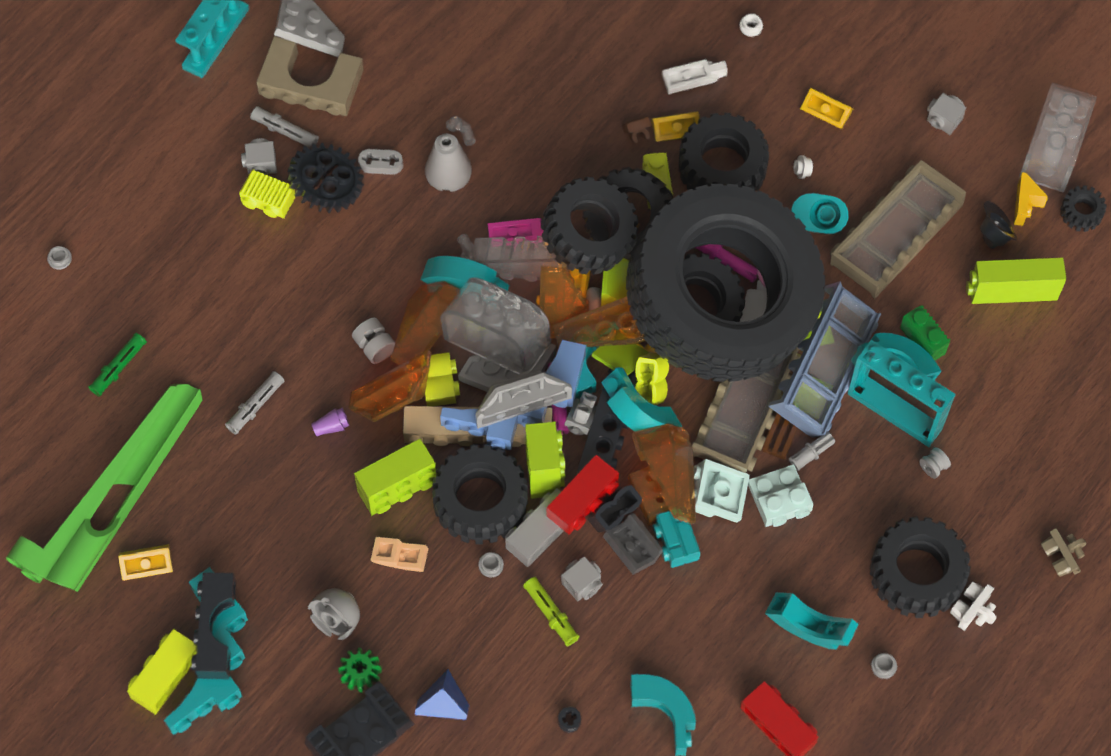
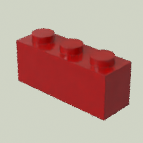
(583, 495)
(779, 721)

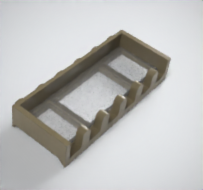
(897, 228)
(740, 418)

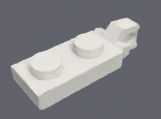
(693, 75)

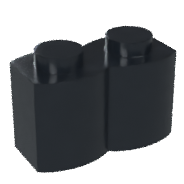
(617, 505)

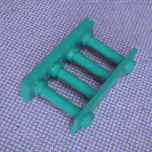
(209, 32)

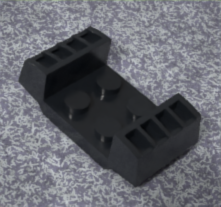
(364, 728)

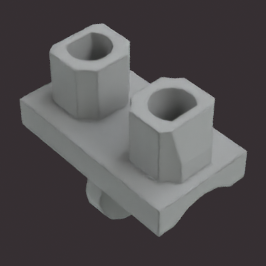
(581, 414)

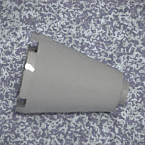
(447, 164)

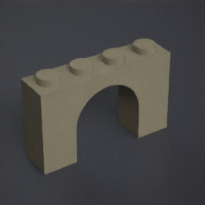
(331, 96)

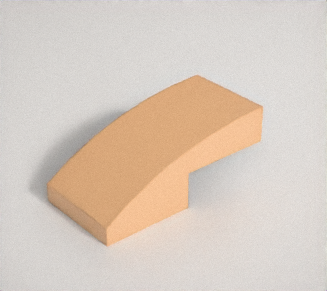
(399, 555)

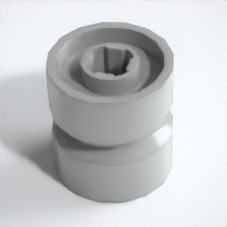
(374, 340)

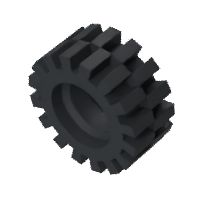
(1087, 197)

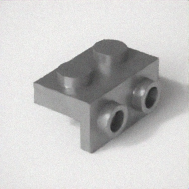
(633, 544)

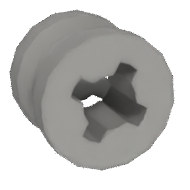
(935, 462)

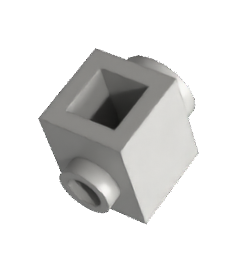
(946, 113)
(260, 156)
(582, 579)

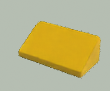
(826, 108)
(673, 126)
(145, 562)

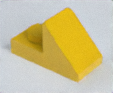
(1028, 195)

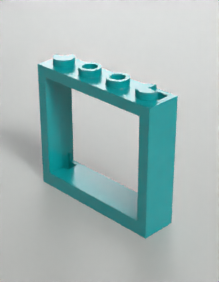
(891, 405)

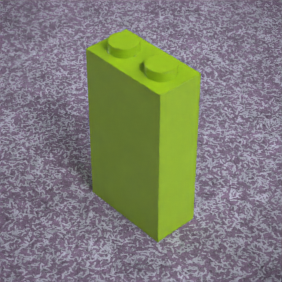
(1016, 280)

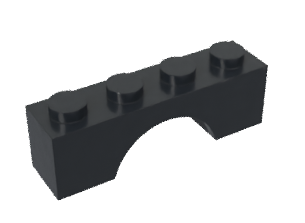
(217, 595)

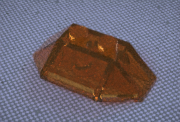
(393, 389)

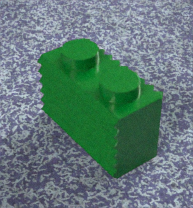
(922, 330)

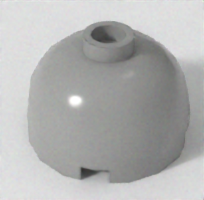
(335, 612)

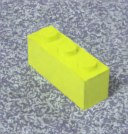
(162, 671)

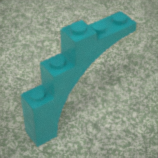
(212, 691)

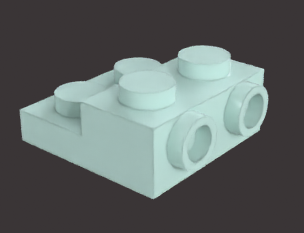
(719, 490)
(780, 496)

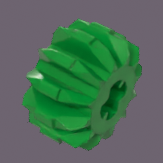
(350, 669)

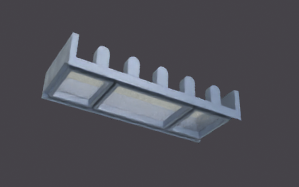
(826, 365)

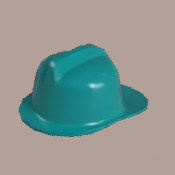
(821, 213)

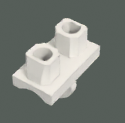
(979, 596)

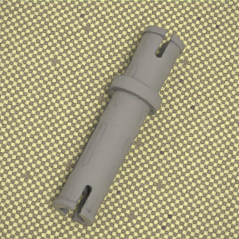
(276, 123)
(253, 404)

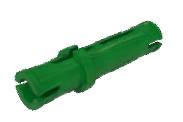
(99, 384)

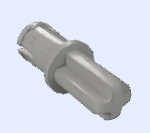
(811, 451)

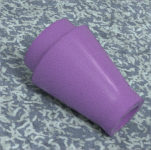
(331, 422)

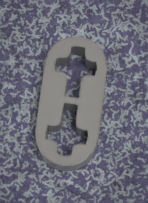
(380, 161)

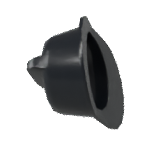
(996, 226)

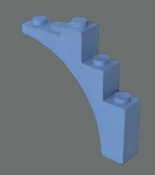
(566, 367)

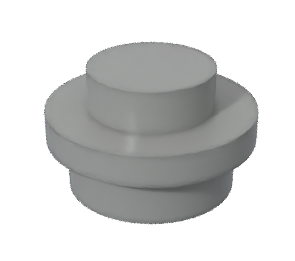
(59, 257)
(491, 564)
(884, 665)

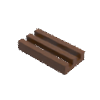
(774, 451)

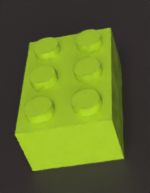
(544, 458)
(396, 477)

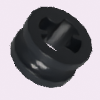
(562, 716)

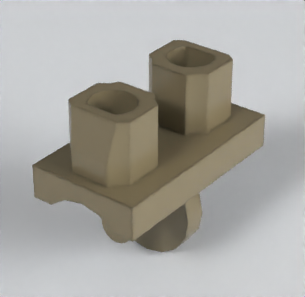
(1067, 563)

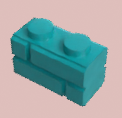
(677, 540)

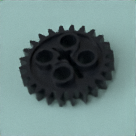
(310, 164)

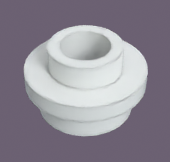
(751, 19)
(803, 167)

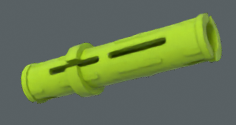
(566, 632)

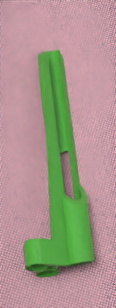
(78, 546)

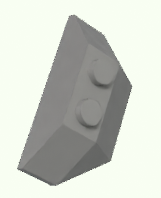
(520, 396)

